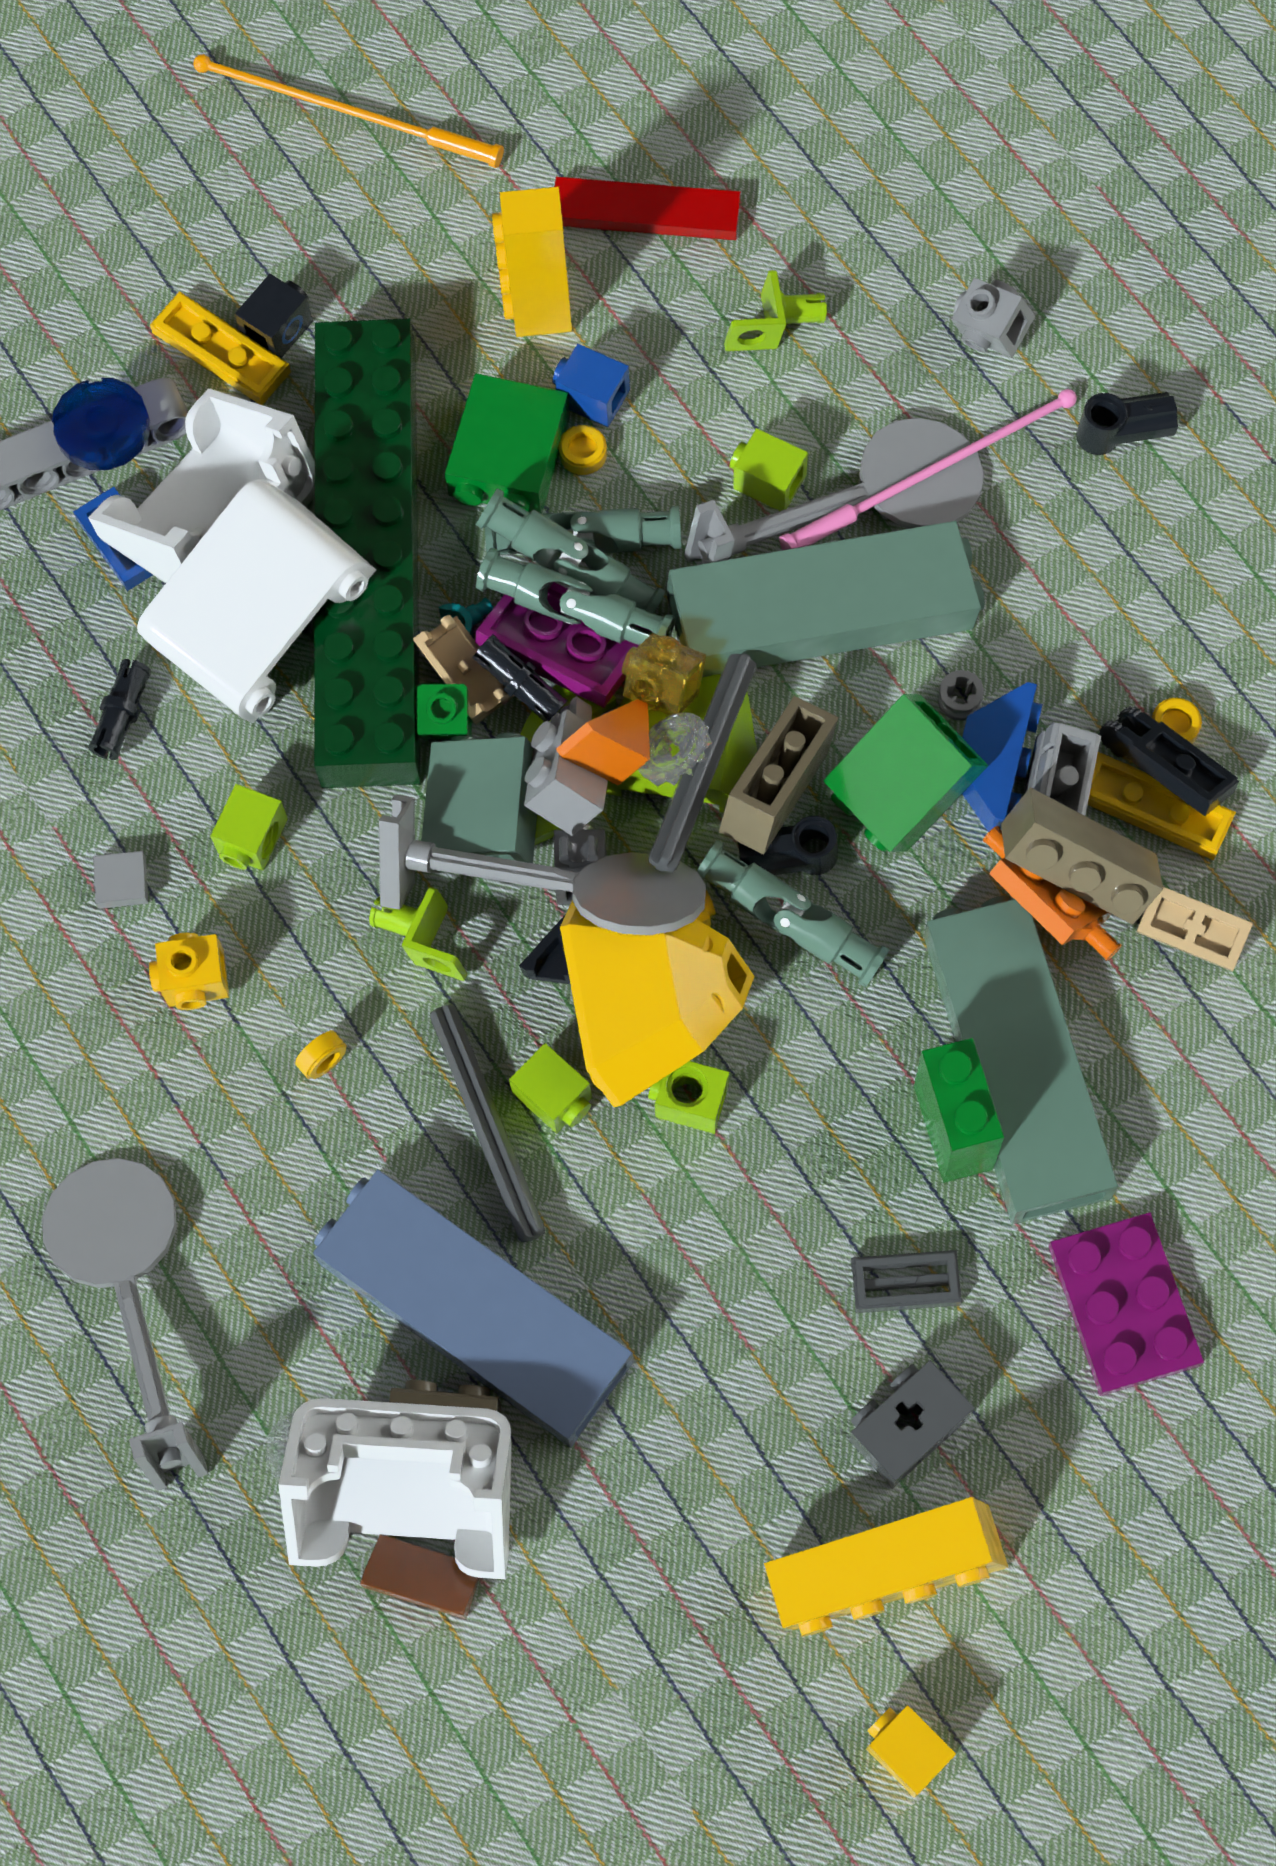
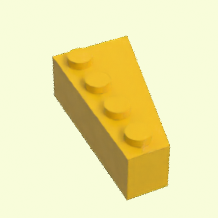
(532, 261)
(886, 1565)

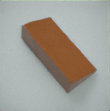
(419, 1577)

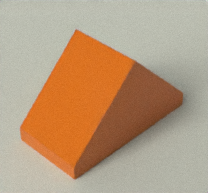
(611, 743)

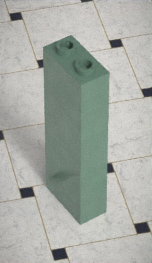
(827, 597)
(1006, 1001)

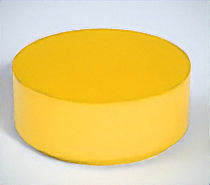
(582, 449)
(1180, 716)
(321, 1055)

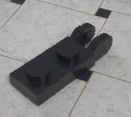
(1169, 759)

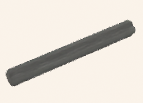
(693, 789)
(487, 1123)

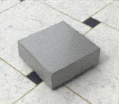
(120, 879)

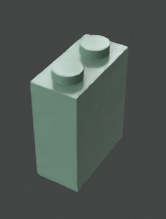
(479, 797)

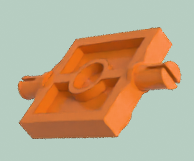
(1053, 907)

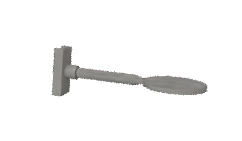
(887, 459)
(613, 893)
(107, 1231)

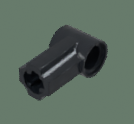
(1127, 419)
(786, 850)

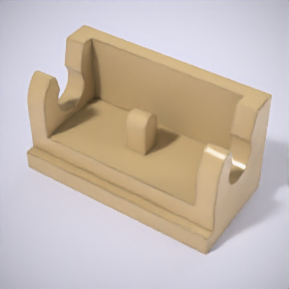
(450, 653)
(1195, 928)

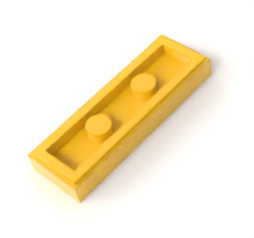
(220, 348)
(1154, 808)

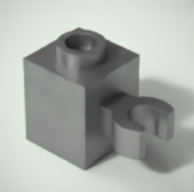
(576, 852)

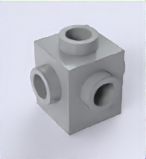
(992, 317)

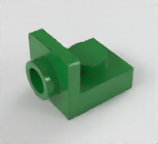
(442, 711)

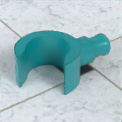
(468, 616)

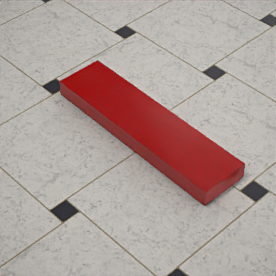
(649, 208)

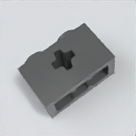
(898, 1451)

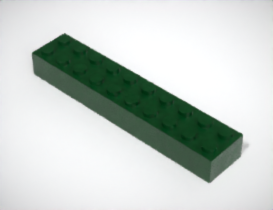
(369, 499)

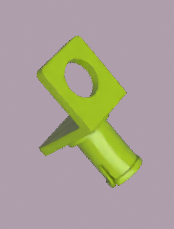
(778, 312)
(420, 928)

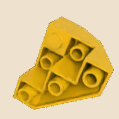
(649, 999)

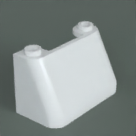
(231, 447)
(250, 595)
(397, 1475)

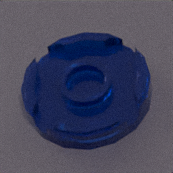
(101, 424)

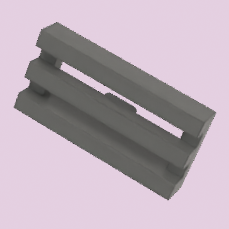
(911, 1301)

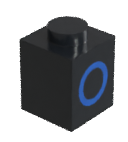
(275, 315)

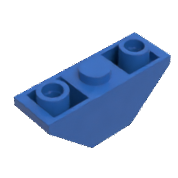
(998, 738)

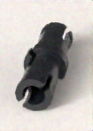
(519, 678)
(119, 709)

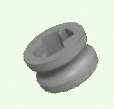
(960, 679)

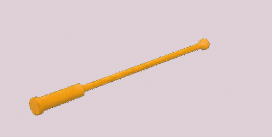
(434, 136)

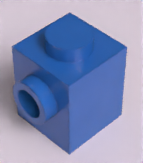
(593, 384)

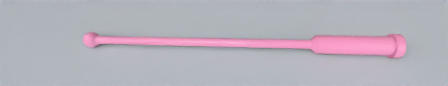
(848, 514)

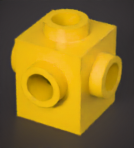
(189, 970)

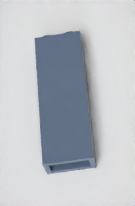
(472, 1306)

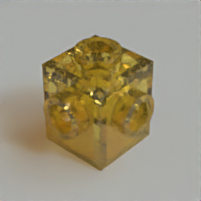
(663, 674)

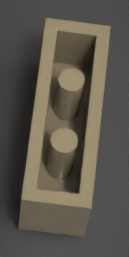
(778, 775)
(1081, 856)

